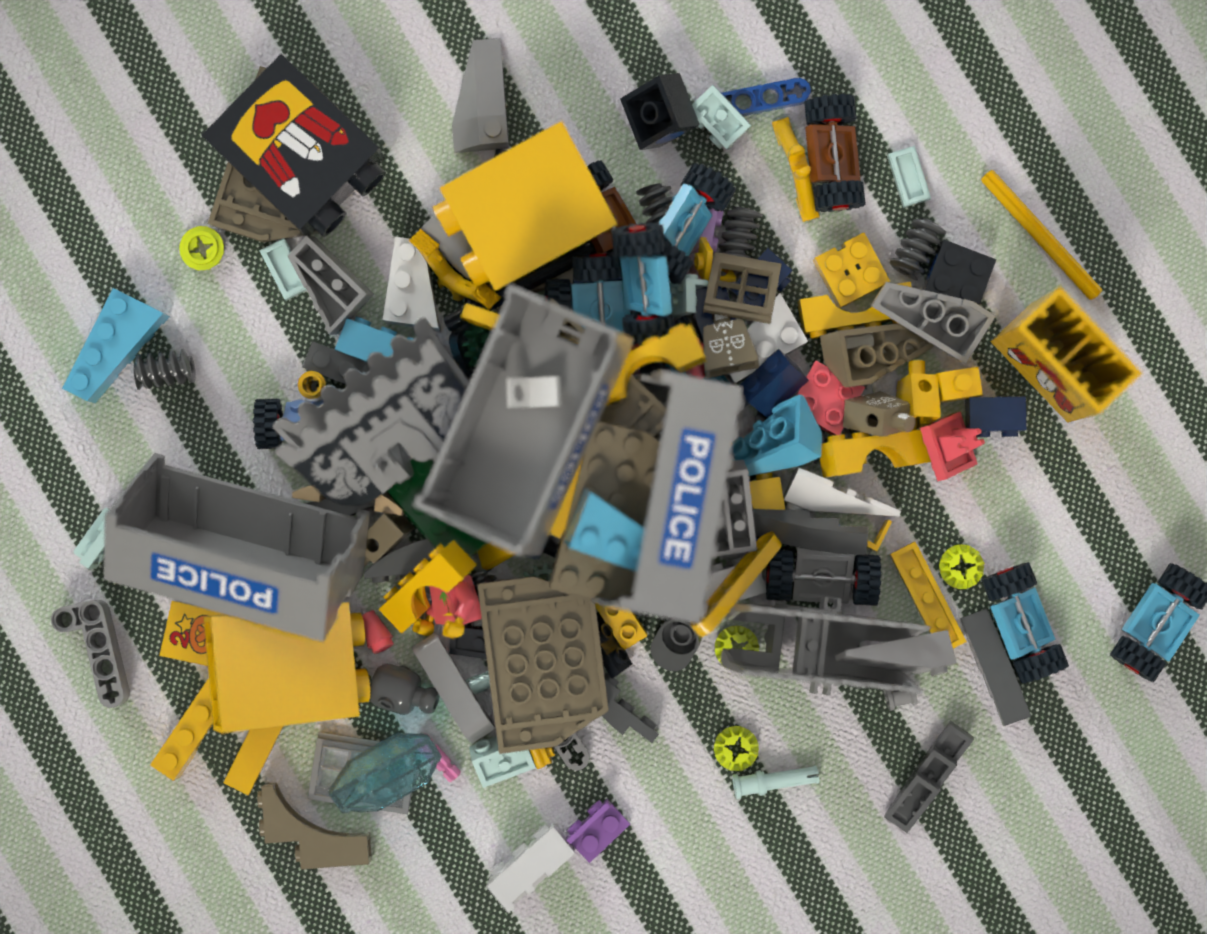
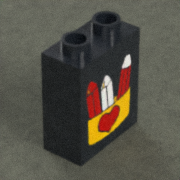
(296, 148)

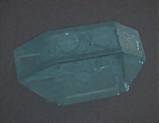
(385, 773)

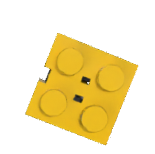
(851, 270)

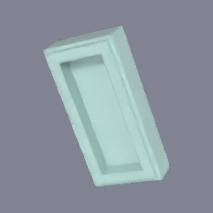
(908, 176)
(281, 269)

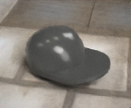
(674, 644)

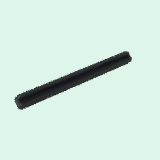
(526, 282)

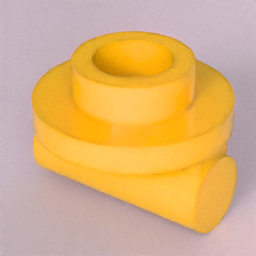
(542, 756)

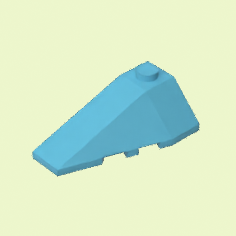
(782, 440)

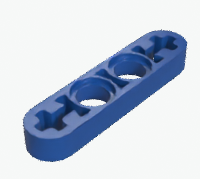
(758, 104)

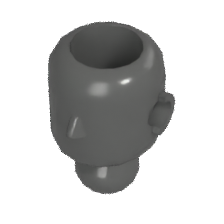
(400, 691)

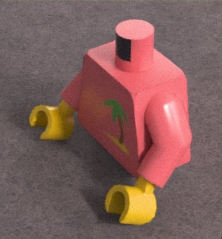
(450, 609)

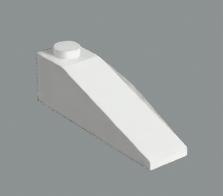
(819, 494)

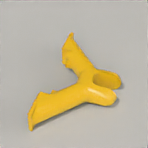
(799, 168)
(448, 276)

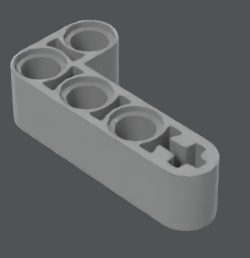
(97, 654)
(453, 688)

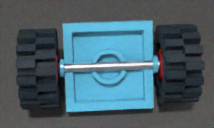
(690, 216)
(644, 280)
(600, 299)
(1160, 622)
(1024, 623)

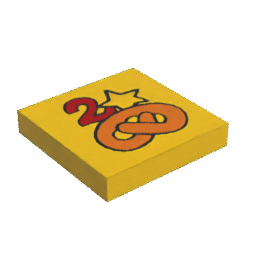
(185, 633)

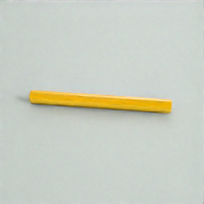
(1041, 235)

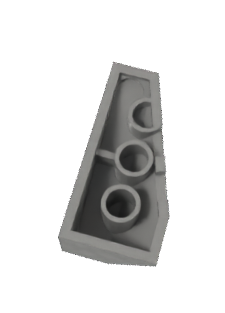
(481, 105)
(940, 319)
(914, 654)

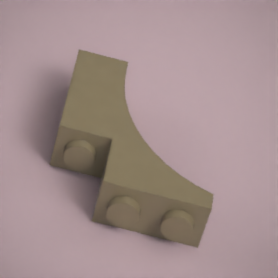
(317, 845)

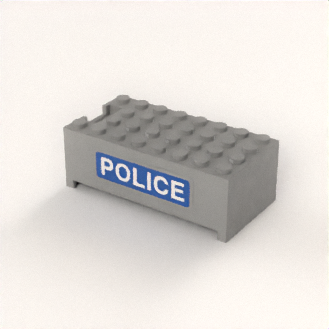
(512, 466)
(684, 496)
(234, 549)

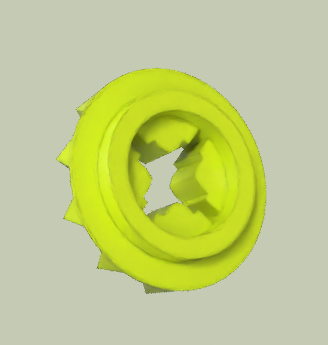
(190, 242)
(951, 558)
(738, 633)
(729, 737)

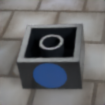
(659, 111)
(959, 272)

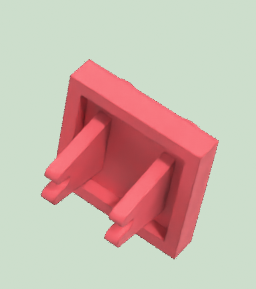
(827, 397)
(950, 445)

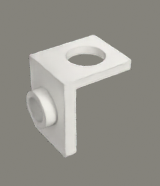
(535, 392)

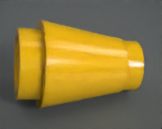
(305, 382)

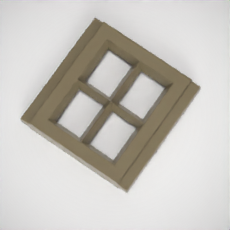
(738, 309)

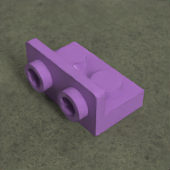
(597, 829)

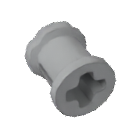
(898, 698)

